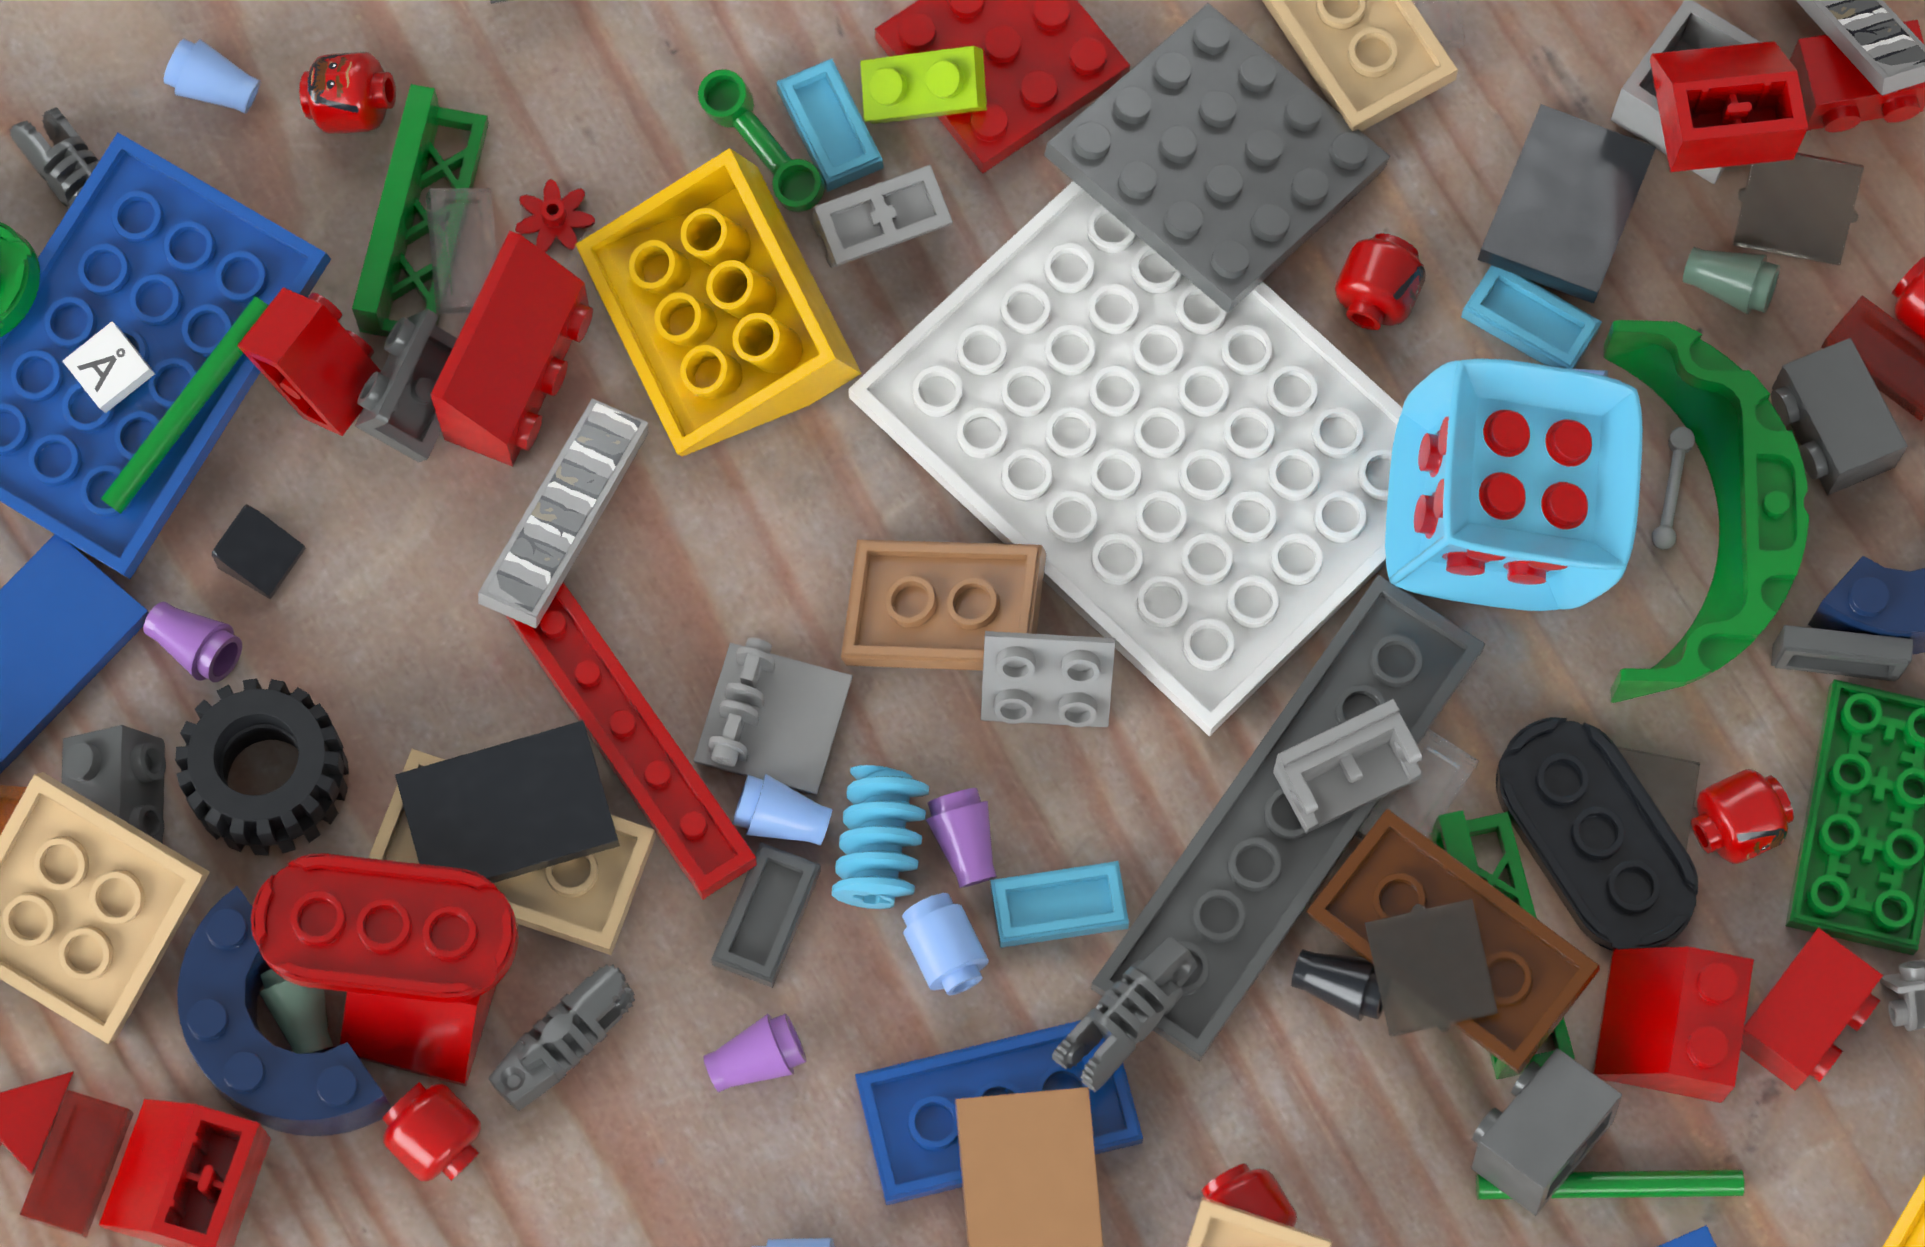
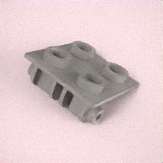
(1047, 679)
(773, 717)

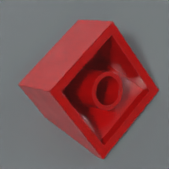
(1674, 1020)
(416, 1034)

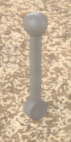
(1680, 443)

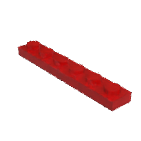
(637, 745)

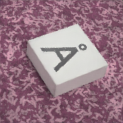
(108, 367)

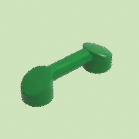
(731, 105)

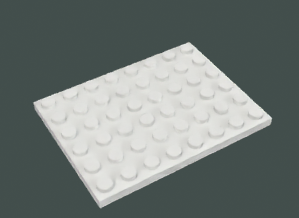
(1177, 461)

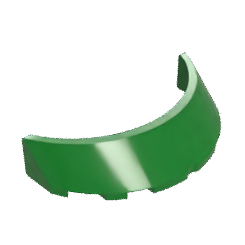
(1756, 488)

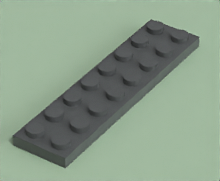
(1251, 859)

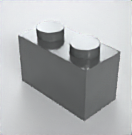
(1837, 417)
(1545, 1130)

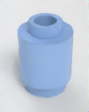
(944, 944)

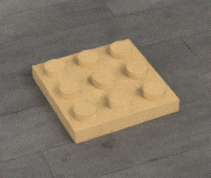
(86, 906)

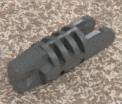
(66, 163)
(1127, 1013)
(563, 1037)

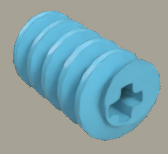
(877, 837)

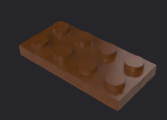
(1529, 965)

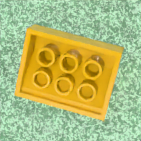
(717, 305)

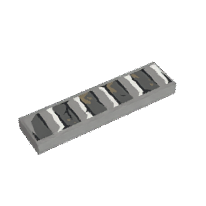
(1872, 40)
(563, 513)

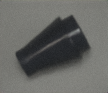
(1340, 981)

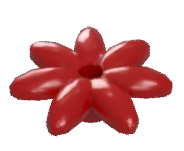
(554, 225)

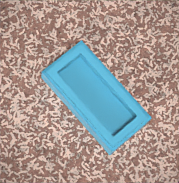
(829, 124)
(1531, 319)
(1059, 904)

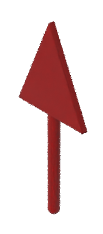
(29, 1115)

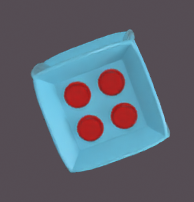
(1514, 485)

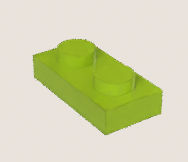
(923, 85)

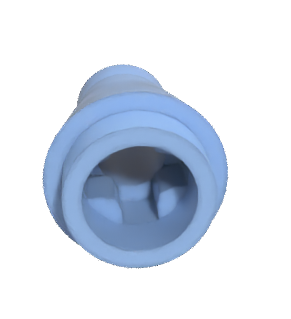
(209, 77)
(780, 812)

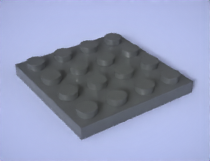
(1216, 157)

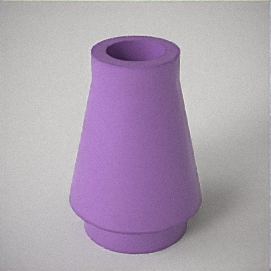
(196, 642)
(964, 835)
(757, 1054)

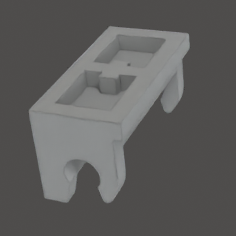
(881, 216)
(1348, 766)

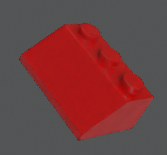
(511, 352)

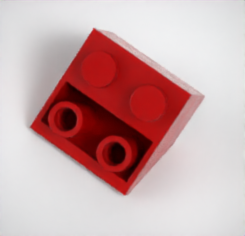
(1728, 106)
(186, 1176)

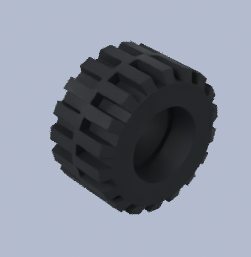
(245, 720)

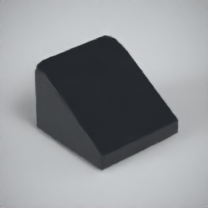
(257, 551)

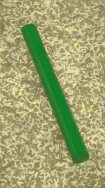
(182, 410)
(1637, 1184)

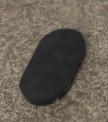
(1596, 835)

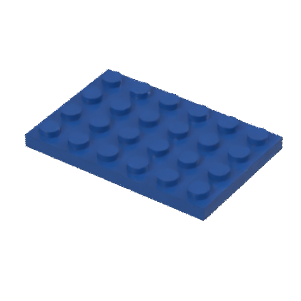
(174, 275)

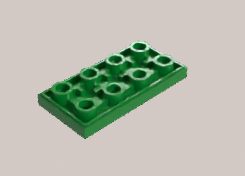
(1865, 822)

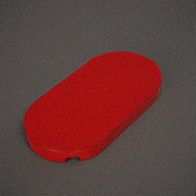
(385, 928)

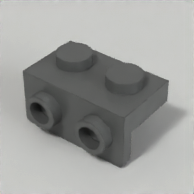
(399, 398)
(120, 773)

